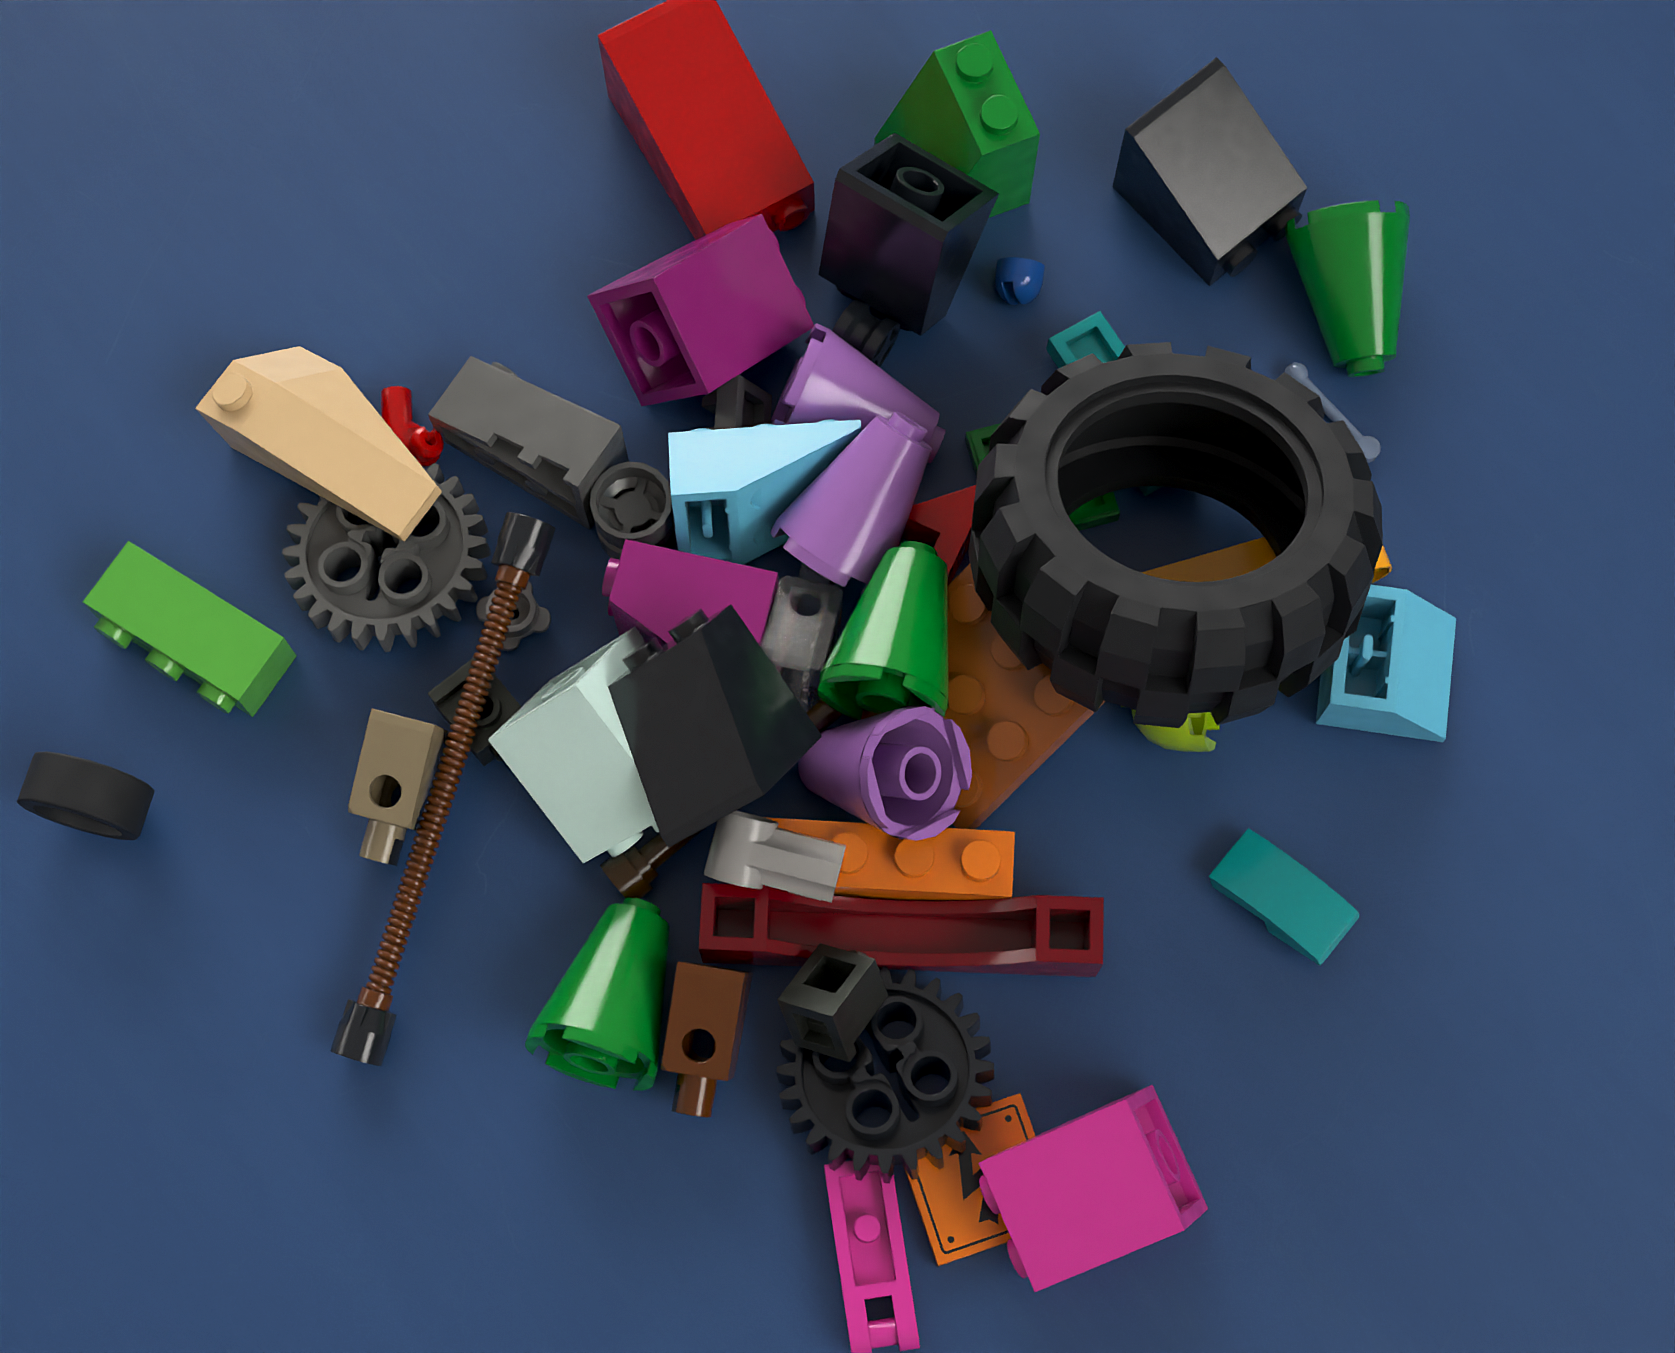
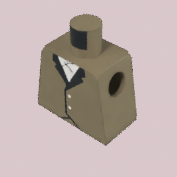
(394, 754)

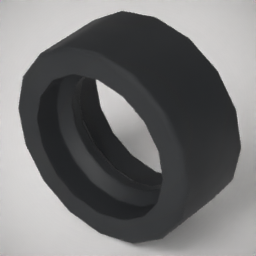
(86, 795)

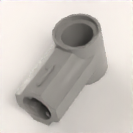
(757, 853)

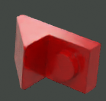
(944, 525)

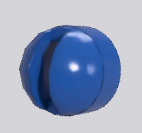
(1018, 279)

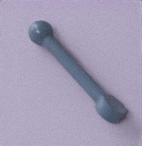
(1368, 444)

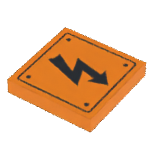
(951, 1198)

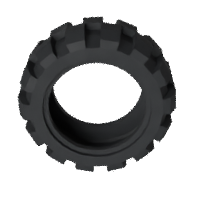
(1193, 428)

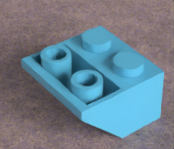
(1392, 669)

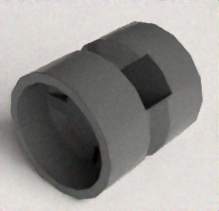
(632, 500)

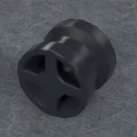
(866, 332)

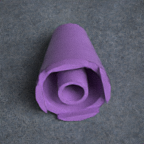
(845, 385)
(858, 502)
(893, 770)

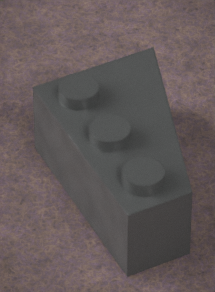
(529, 436)

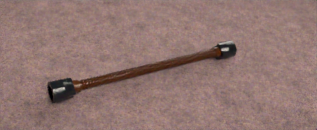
(367, 1023)

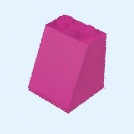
(1092, 1189)

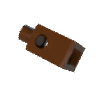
(711, 1001)

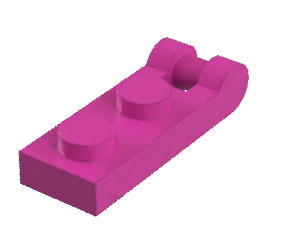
(871, 1257)

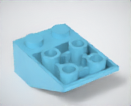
(740, 480)

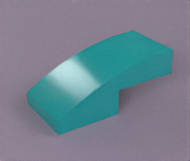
(1285, 896)

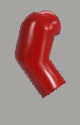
(397, 413)

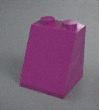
(702, 312)
(663, 586)

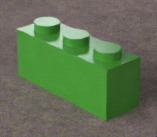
(188, 631)

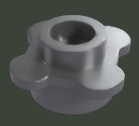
(530, 619)

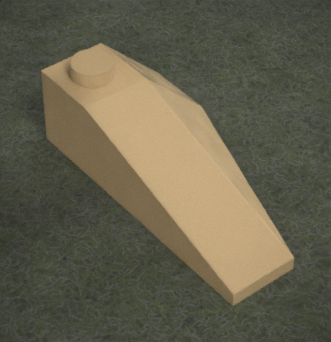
(322, 434)

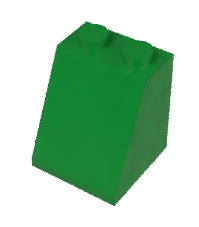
(972, 118)

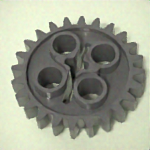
(440, 560)

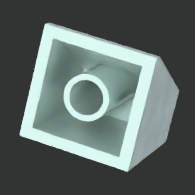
(576, 756)

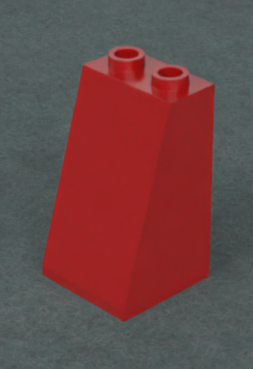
(704, 118)

